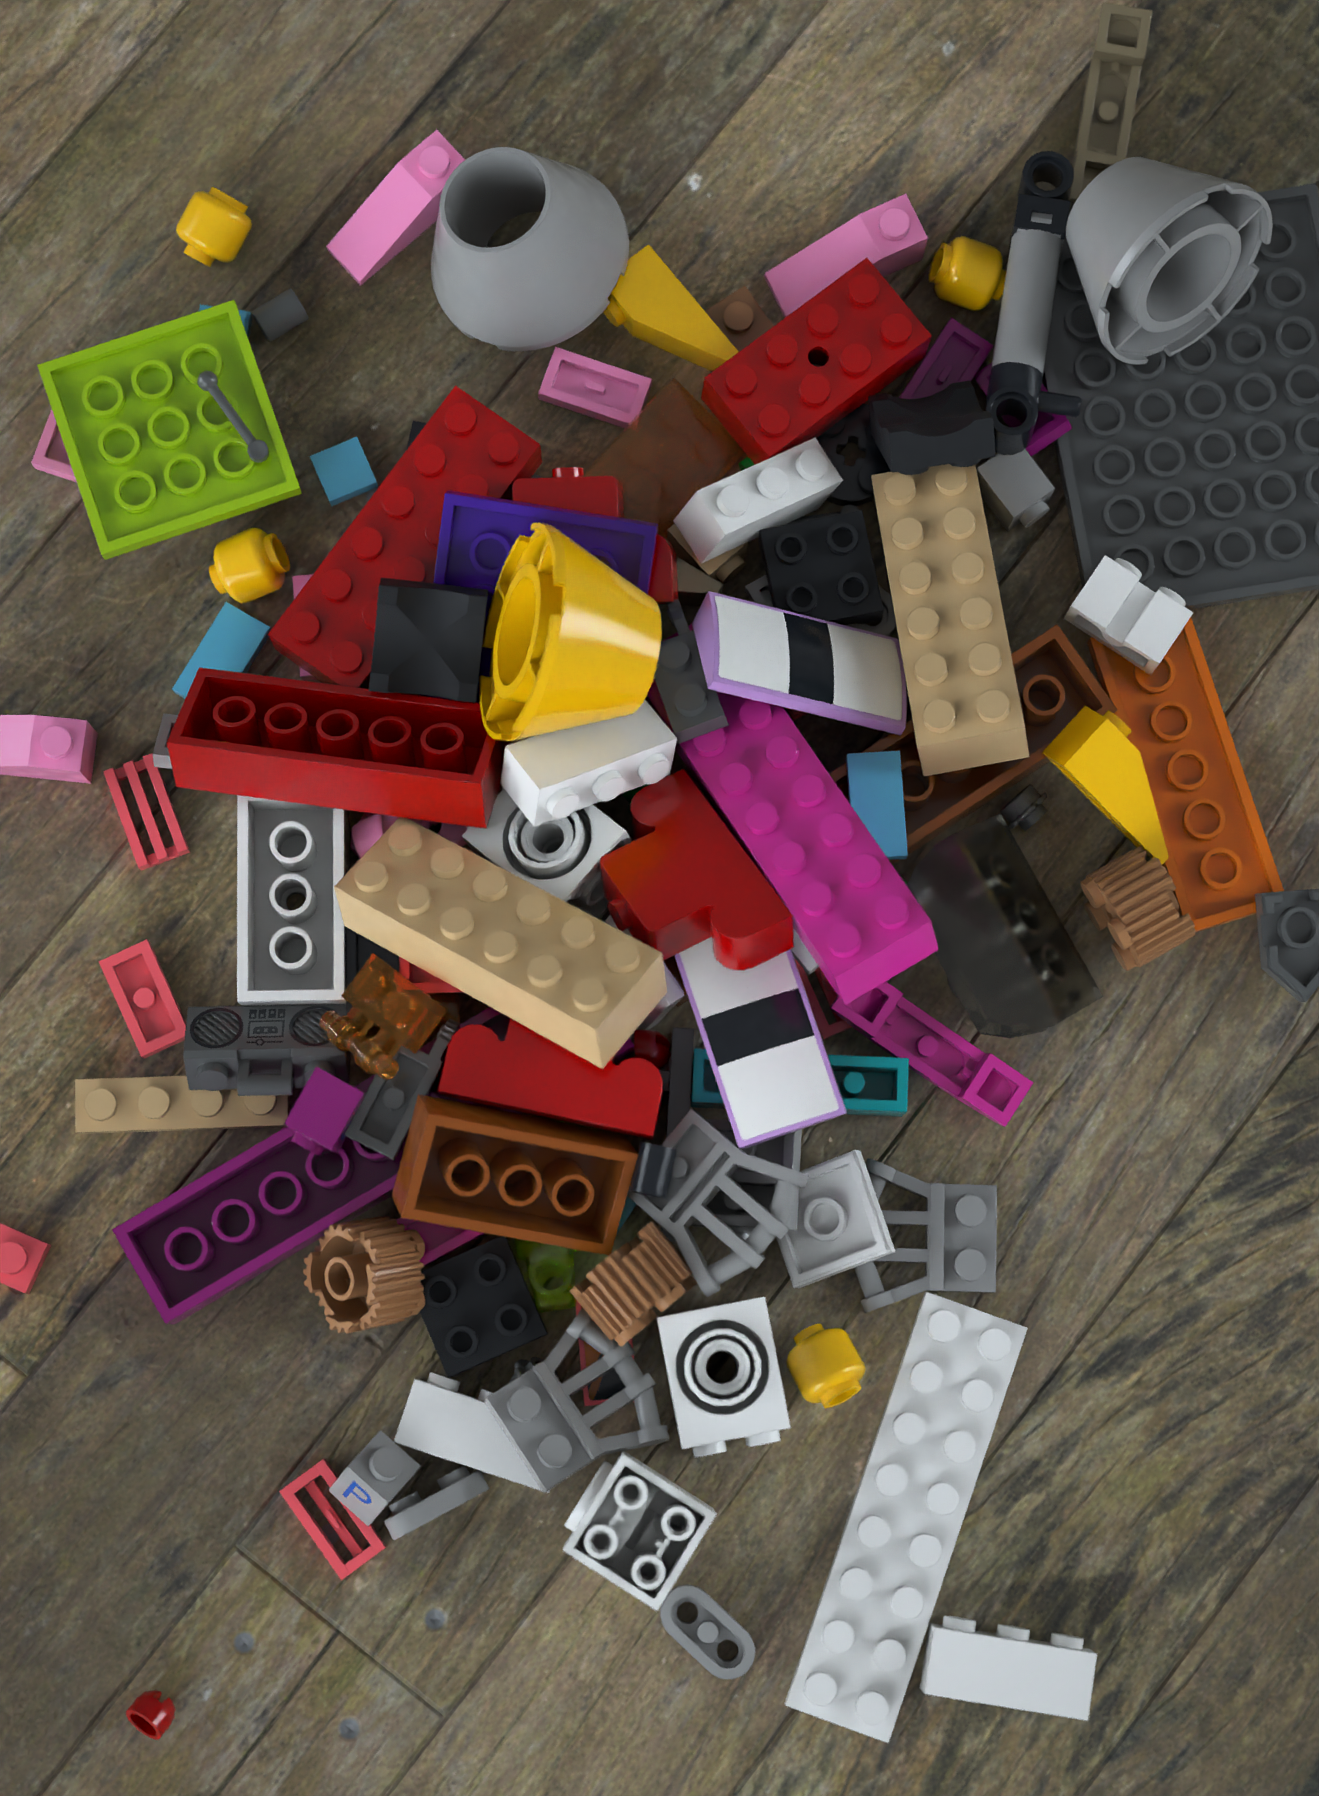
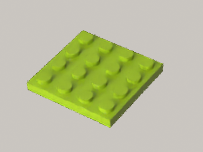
(156, 446)

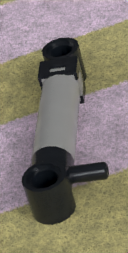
(1029, 303)

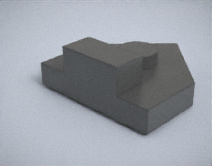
(1290, 939)

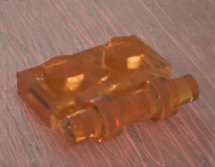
(393, 1004)

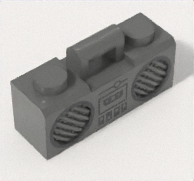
(260, 1048)

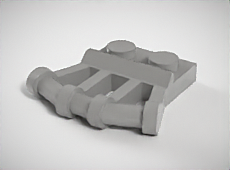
(700, 1170)
(957, 1238)
(549, 1427)

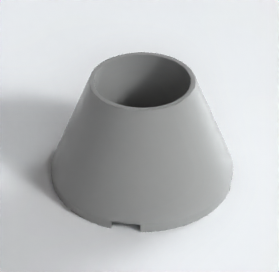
(1163, 253)
(546, 280)

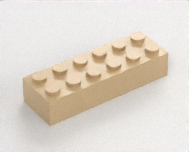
(949, 619)
(502, 940)

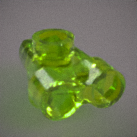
(546, 1262)

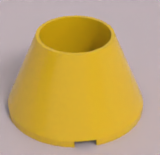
(564, 640)

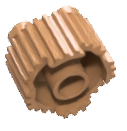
(1137, 907)
(367, 1273)
(634, 1282)

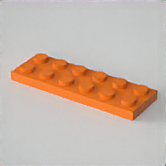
(1195, 780)

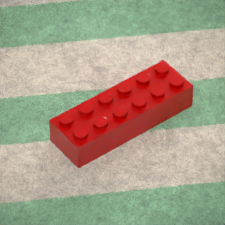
(397, 536)
(336, 748)

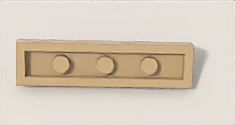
(169, 1105)

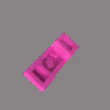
(936, 1052)

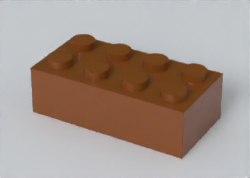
(514, 1175)

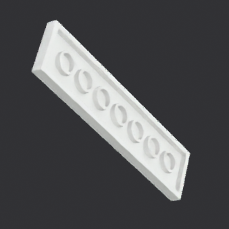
(906, 1517)

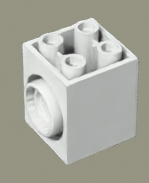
(555, 855)
(744, 1406)
(636, 1528)

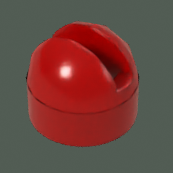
(652, 1047)
(151, 1715)

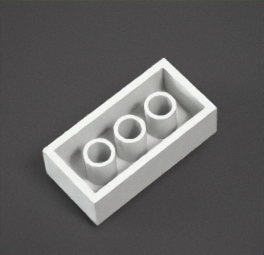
(282, 951)

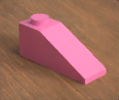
(397, 209)
(884, 235)
(47, 747)

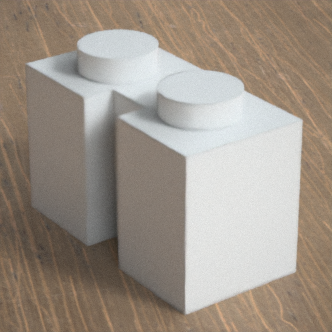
(1128, 614)

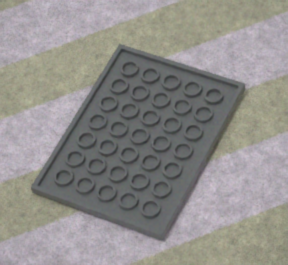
(1205, 454)

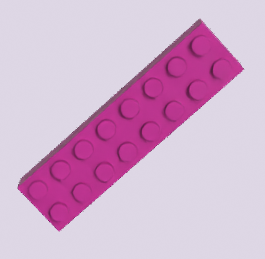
(807, 844)

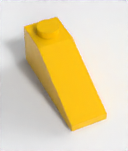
(664, 313)
(1110, 775)

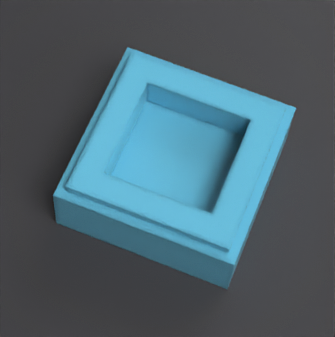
(344, 471)

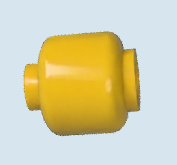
(213, 227)
(967, 273)
(249, 565)
(825, 1365)

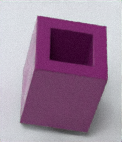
(323, 1112)

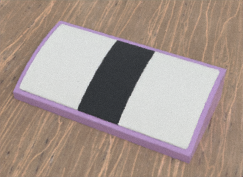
(801, 663)
(761, 1044)

